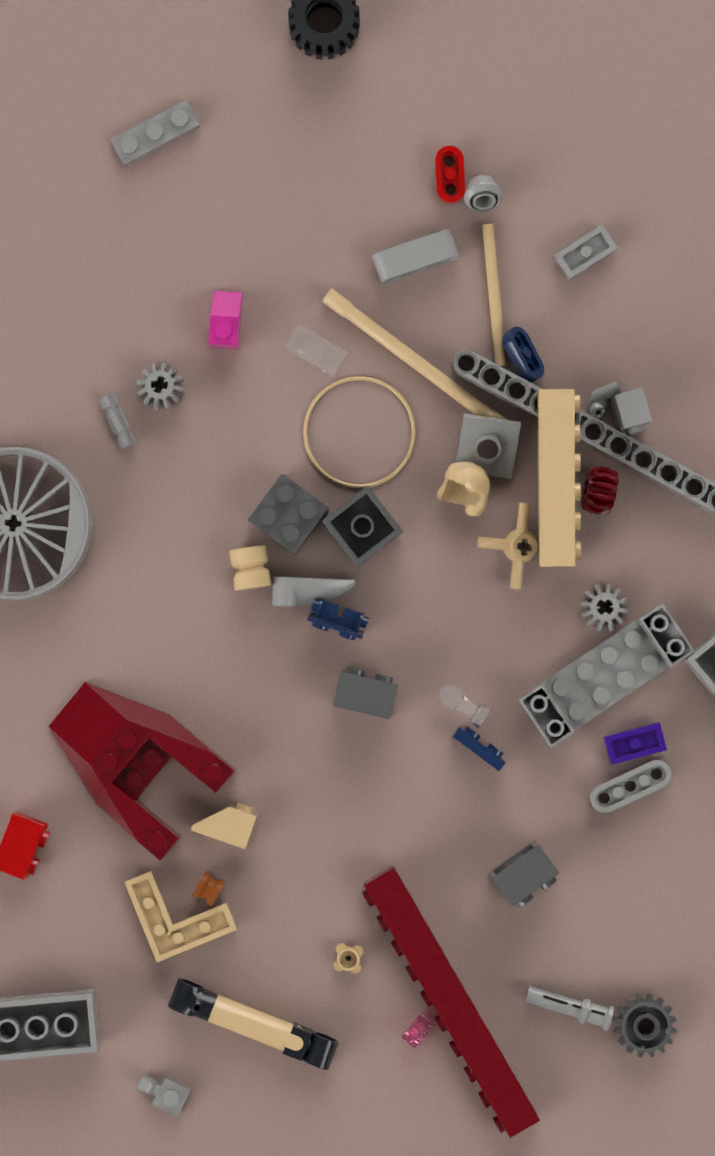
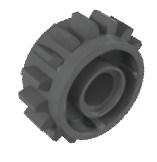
(652, 1039)

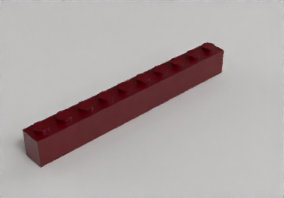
(451, 1002)

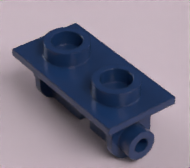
(327, 617)

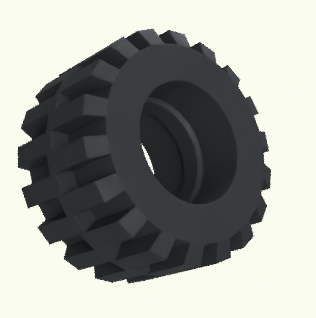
(324, 43)

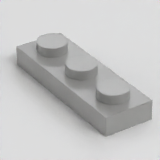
(155, 133)

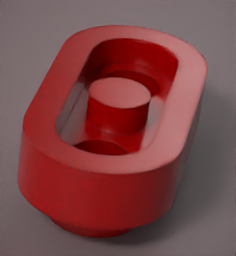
(451, 175)

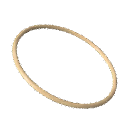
(354, 378)

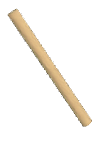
(494, 294)

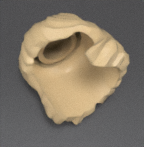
(467, 486)

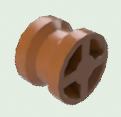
(208, 888)

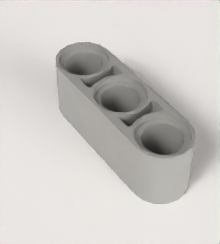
(415, 256)

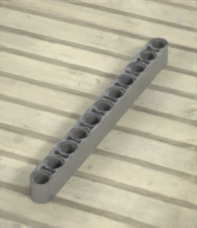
(606, 432)

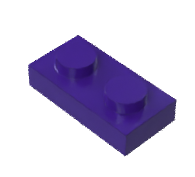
(635, 743)

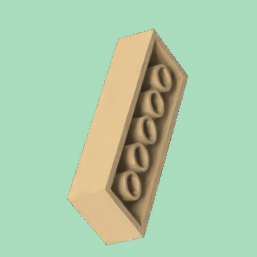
(557, 477)

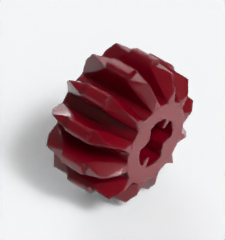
(599, 490)

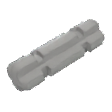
(117, 421)

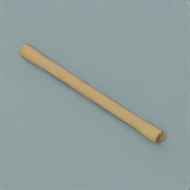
(346, 309)

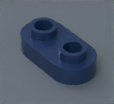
(523, 354)

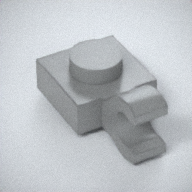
(167, 1095)

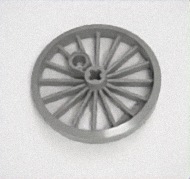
(78, 530)

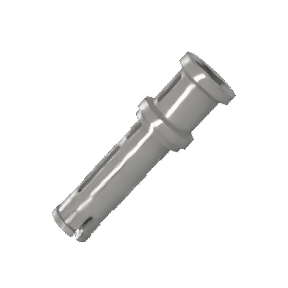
(582, 1010)

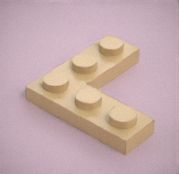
(174, 938)

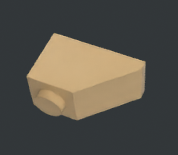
(229, 825)

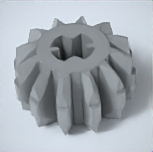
(154, 378)
(603, 597)

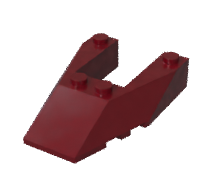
(120, 751)

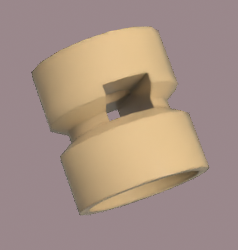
(250, 568)

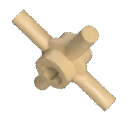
(509, 545)

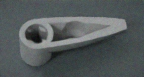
(303, 591)

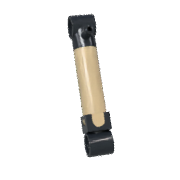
(290, 1038)

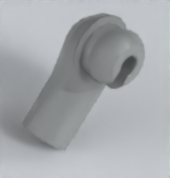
(599, 399)

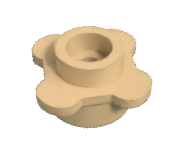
(352, 965)

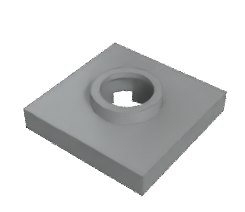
(501, 431)

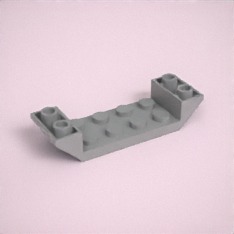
(606, 674)

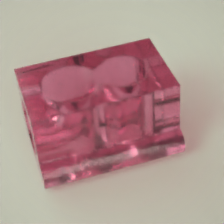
(418, 1031)

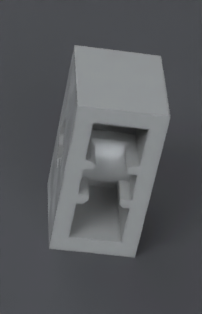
(630, 411)

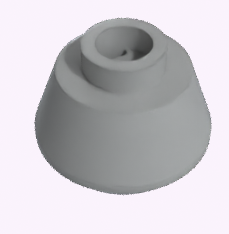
(483, 194)

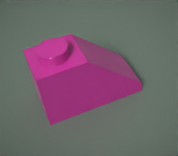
(225, 320)

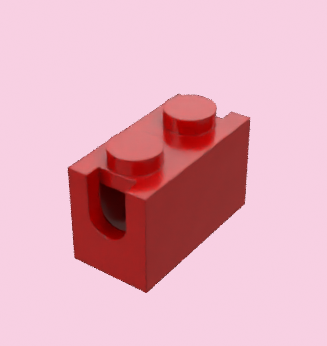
(21, 845)

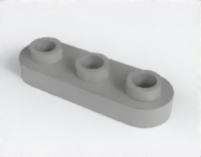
(643, 786)

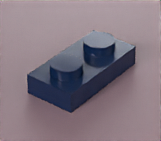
(470, 739)

